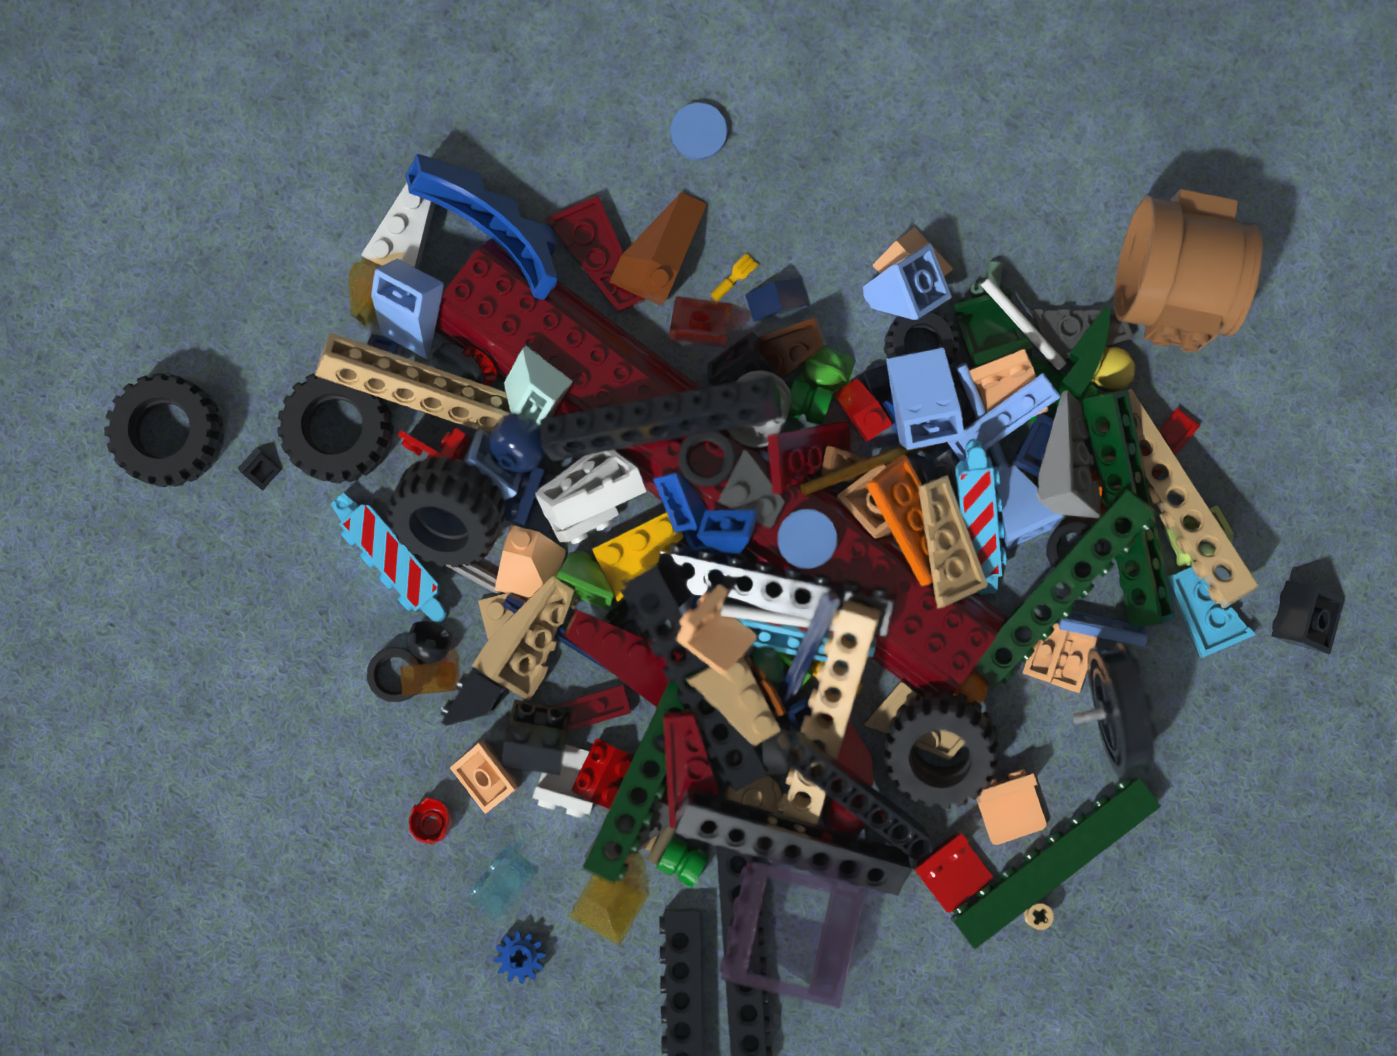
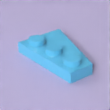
(1207, 622)

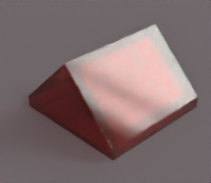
(700, 322)

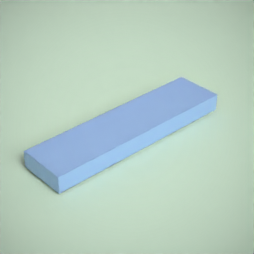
(1008, 415)

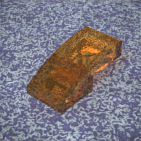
(429, 678)

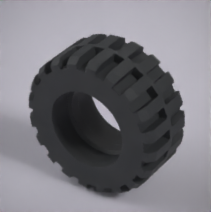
(127, 419)
(323, 465)
(453, 488)
(937, 783)

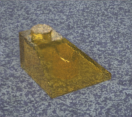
(360, 291)
(608, 908)

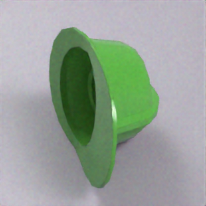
(828, 370)

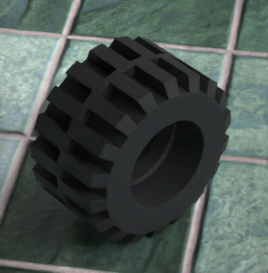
(931, 322)

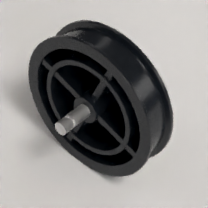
(1120, 709)

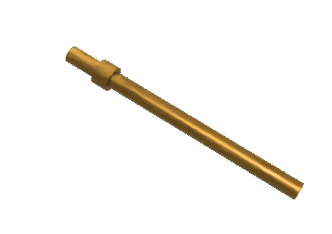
(859, 468)

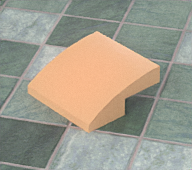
(1061, 659)

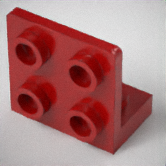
(453, 445)
(953, 872)

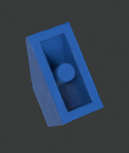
(727, 530)

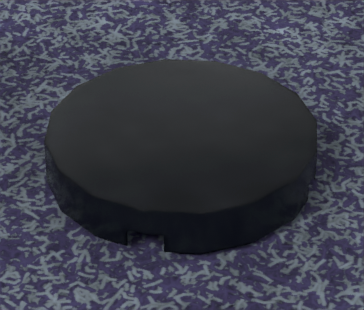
(451, 360)

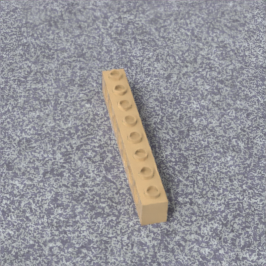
(411, 383)
(1193, 507)
(862, 623)

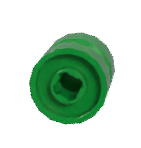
(809, 402)
(683, 861)

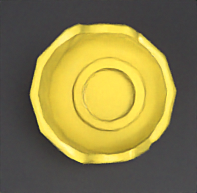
(1116, 370)

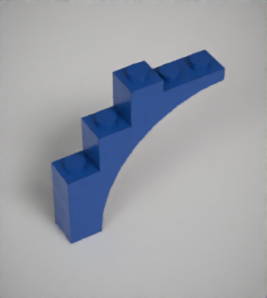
(463, 192)

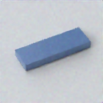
(1104, 628)

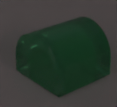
(770, 664)

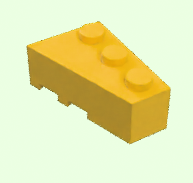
(635, 551)

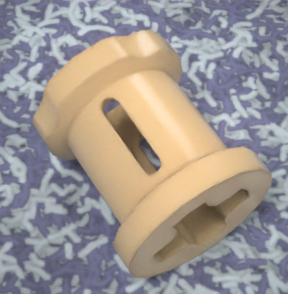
(1047, 912)

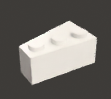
(402, 231)
(589, 488)

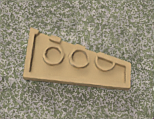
(950, 549)

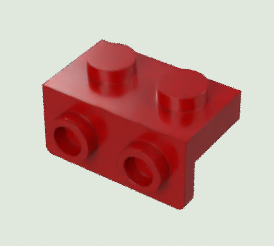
(602, 773)

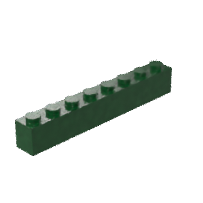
(1054, 862)

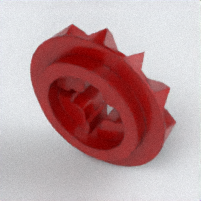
(485, 363)

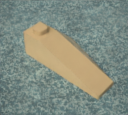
(522, 645)

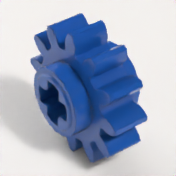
(511, 949)

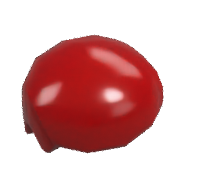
(430, 830)

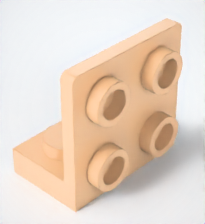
(1003, 378)

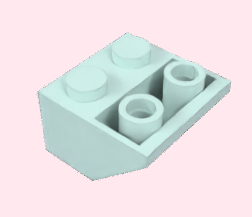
(534, 387)

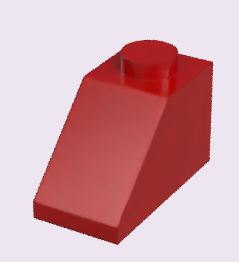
(862, 410)

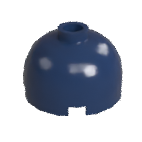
(516, 444)

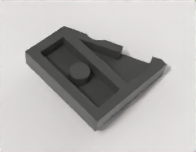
(751, 490)

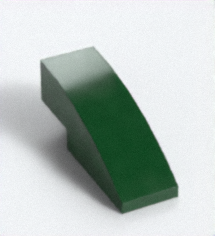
(1088, 356)

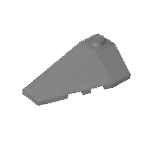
(1065, 470)

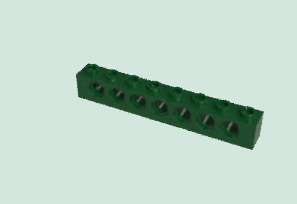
(1129, 465)
(1125, 505)
(597, 861)

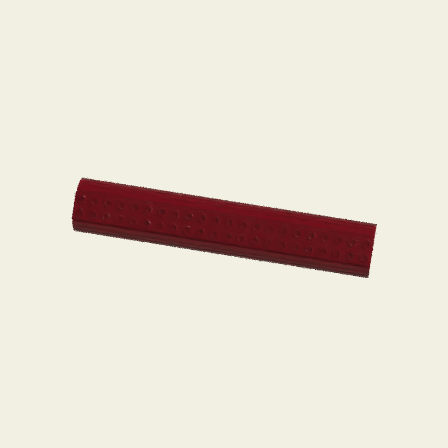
(496, 313)

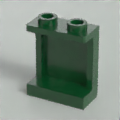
(988, 330)

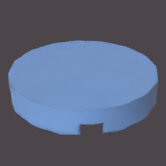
(698, 131)
(807, 538)

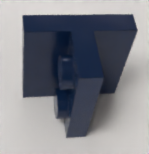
(1033, 447)
(524, 505)

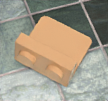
(715, 637)
(1011, 808)

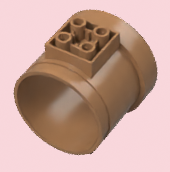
(1187, 269)

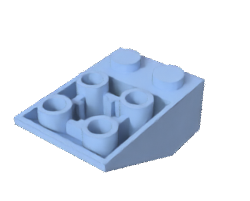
(407, 305)
(924, 399)

